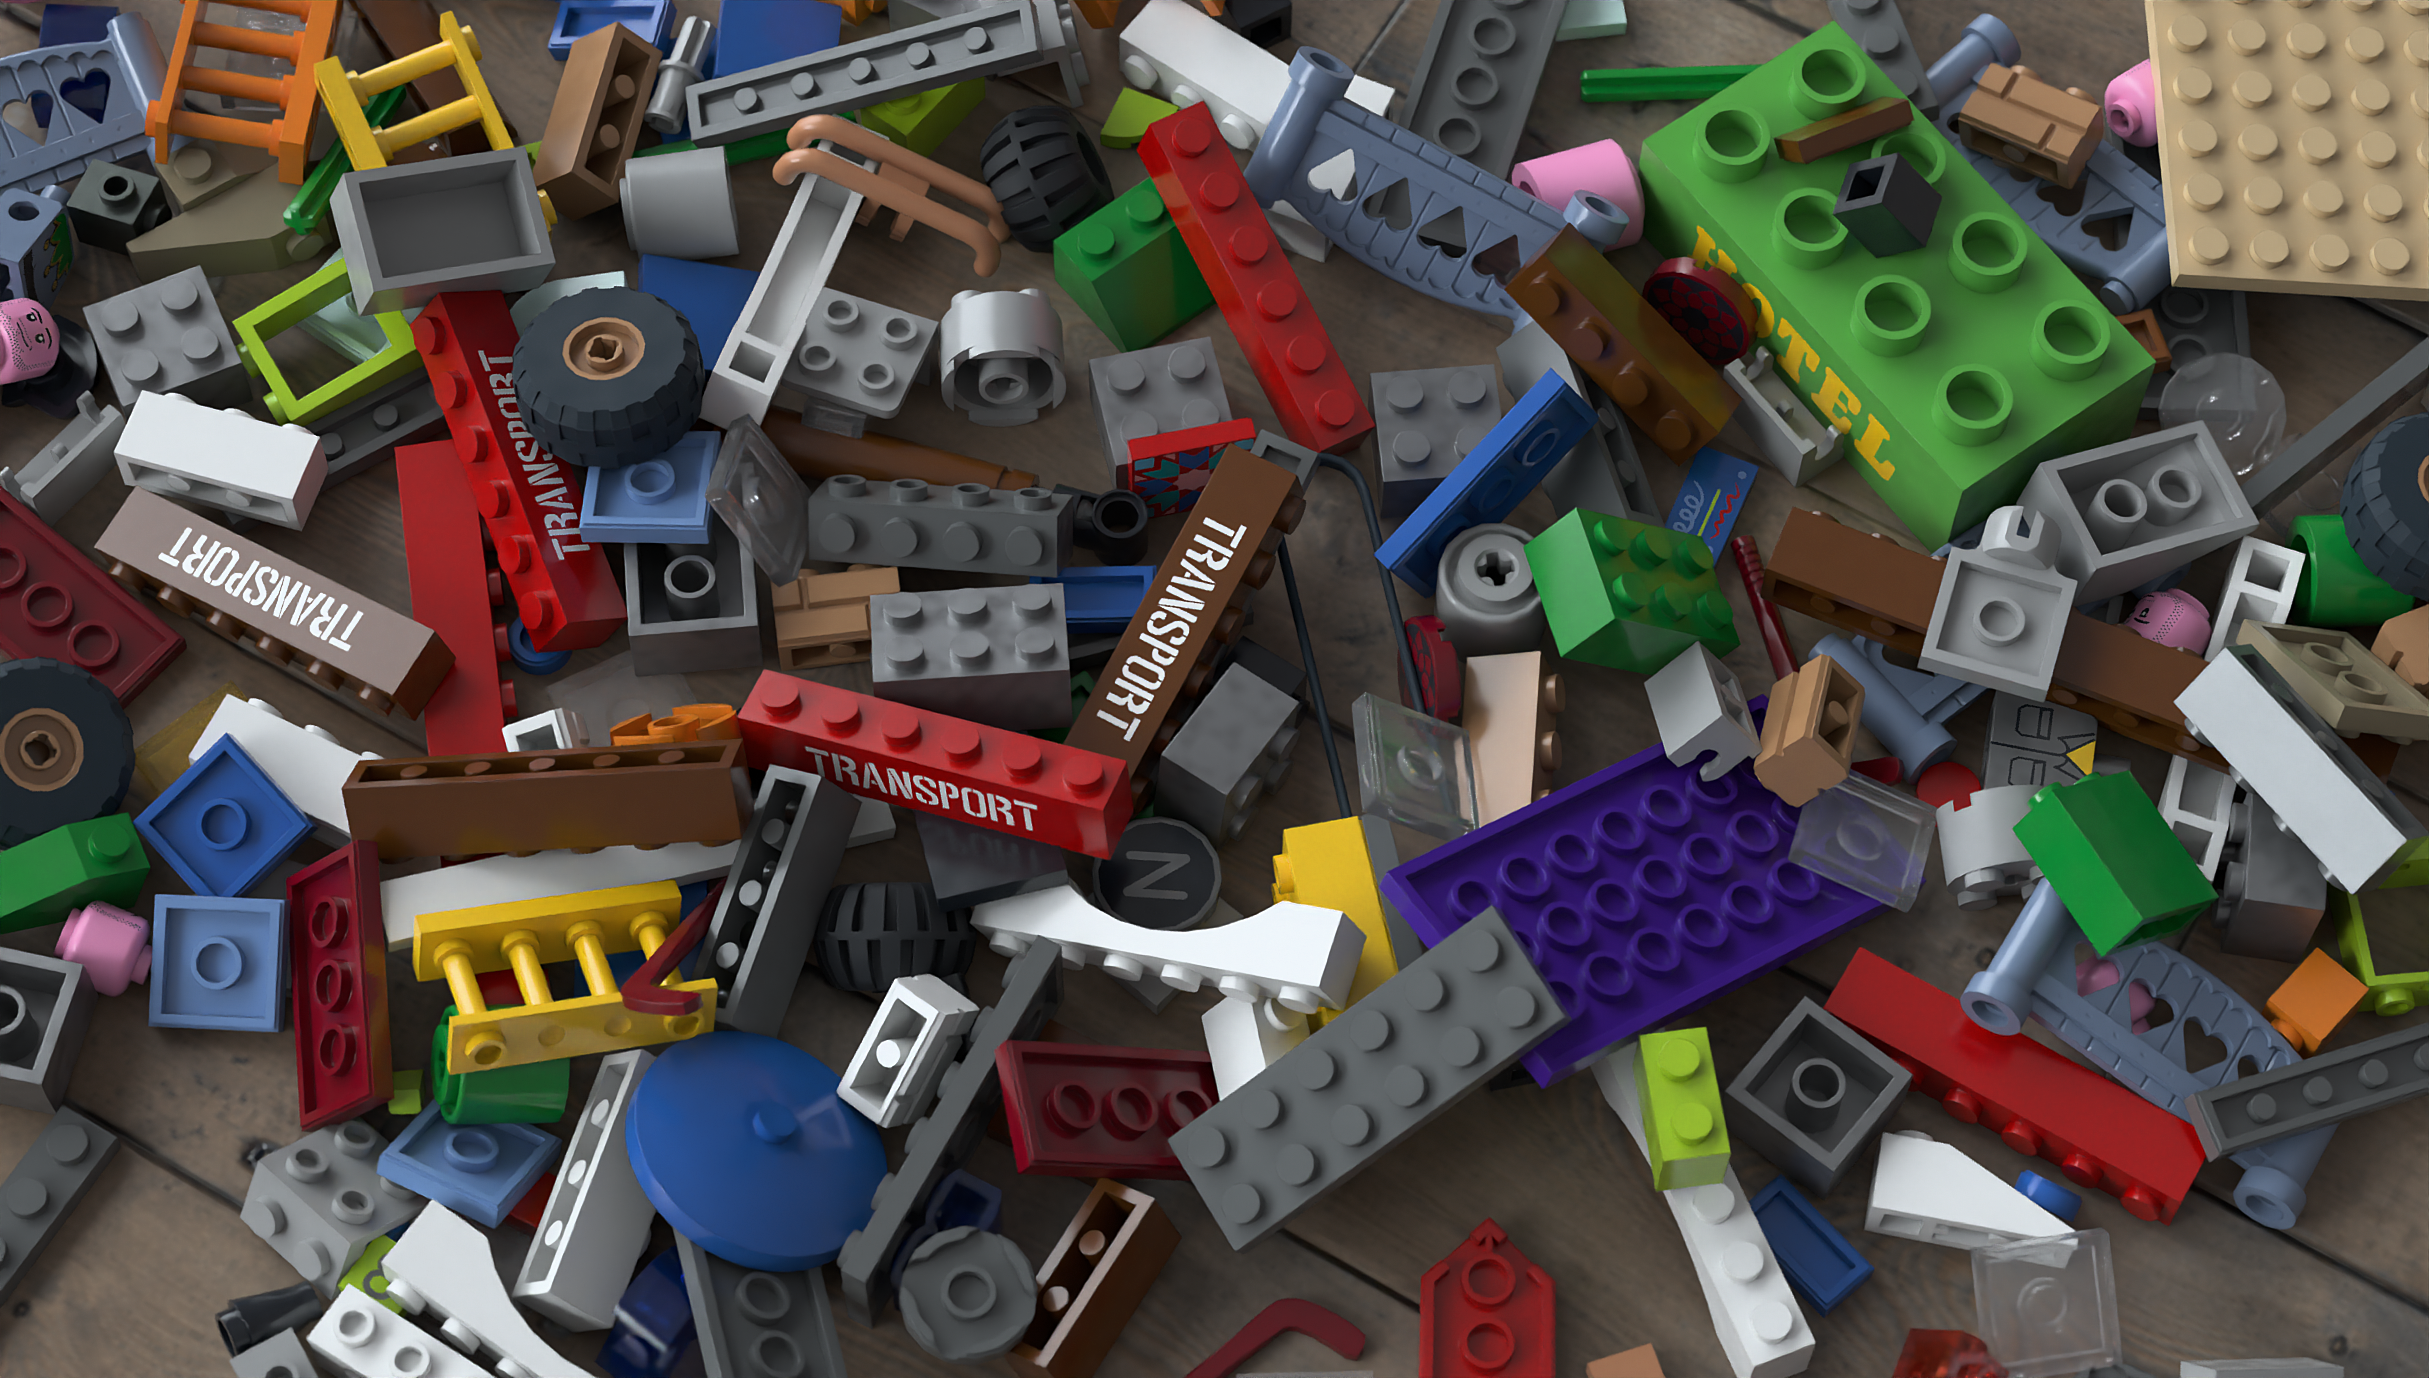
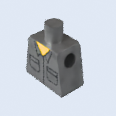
(2041, 744)

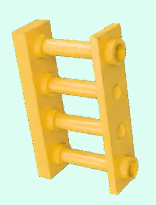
(373, 147)
(549, 931)

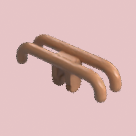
(898, 184)

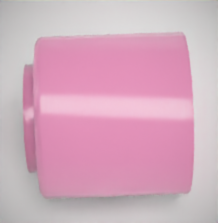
(1593, 168)

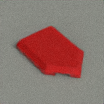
(1487, 1312)

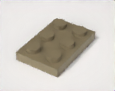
(2341, 681)

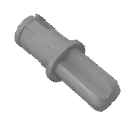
(683, 69)

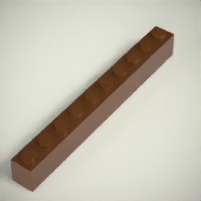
(2100, 668)

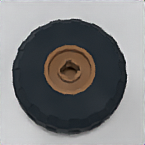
(608, 377)
(2389, 505)
(60, 748)

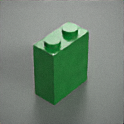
(2113, 861)

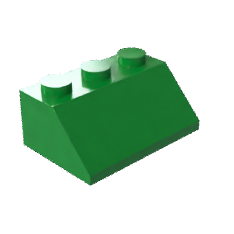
(1132, 270)

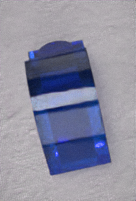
(652, 1323)

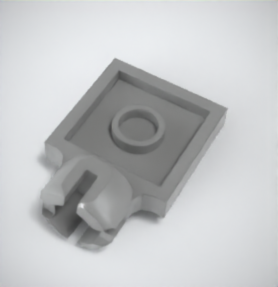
(2002, 608)

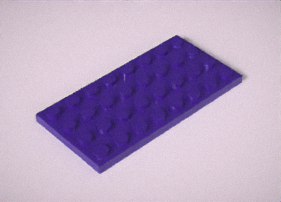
(1636, 895)

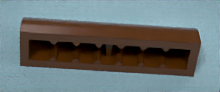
(408, 27)

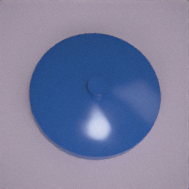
(753, 1150)

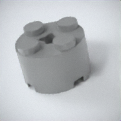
(1002, 356)
(1982, 850)

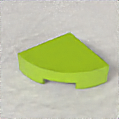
(1132, 117)
(408, 1092)

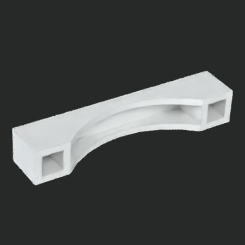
(784, 295)
(2195, 797)
(1284, 953)
(1735, 1265)
(451, 1275)

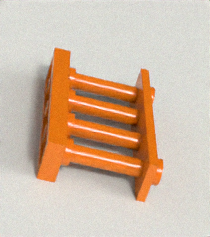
(295, 94)

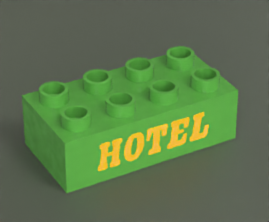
(1932, 361)

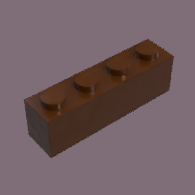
(1624, 344)

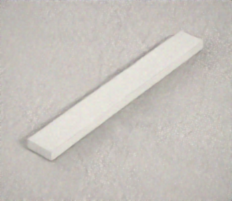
(564, 872)

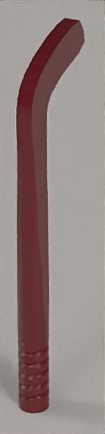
(1780, 651)
(642, 989)
(1277, 1318)

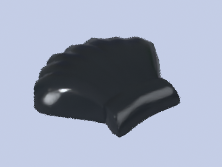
(72, 375)

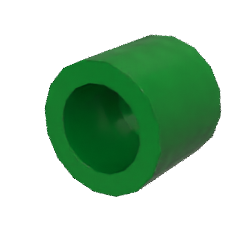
(2334, 582)
(497, 1095)

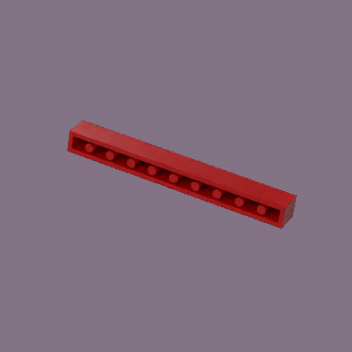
(457, 599)

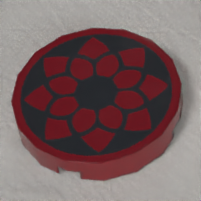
(1704, 308)
(1435, 668)

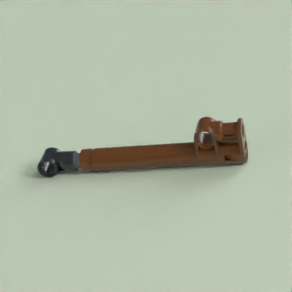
(889, 458)

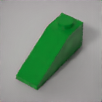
(69, 871)

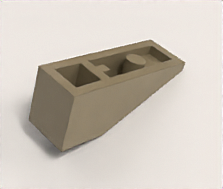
(211, 167)
(229, 234)

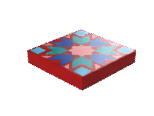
(1176, 465)

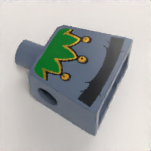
(34, 244)

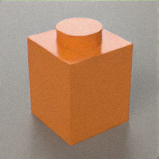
(2314, 1004)

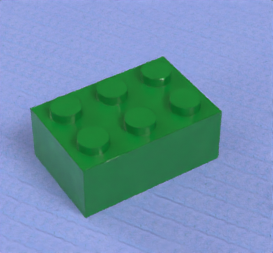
(1628, 592)

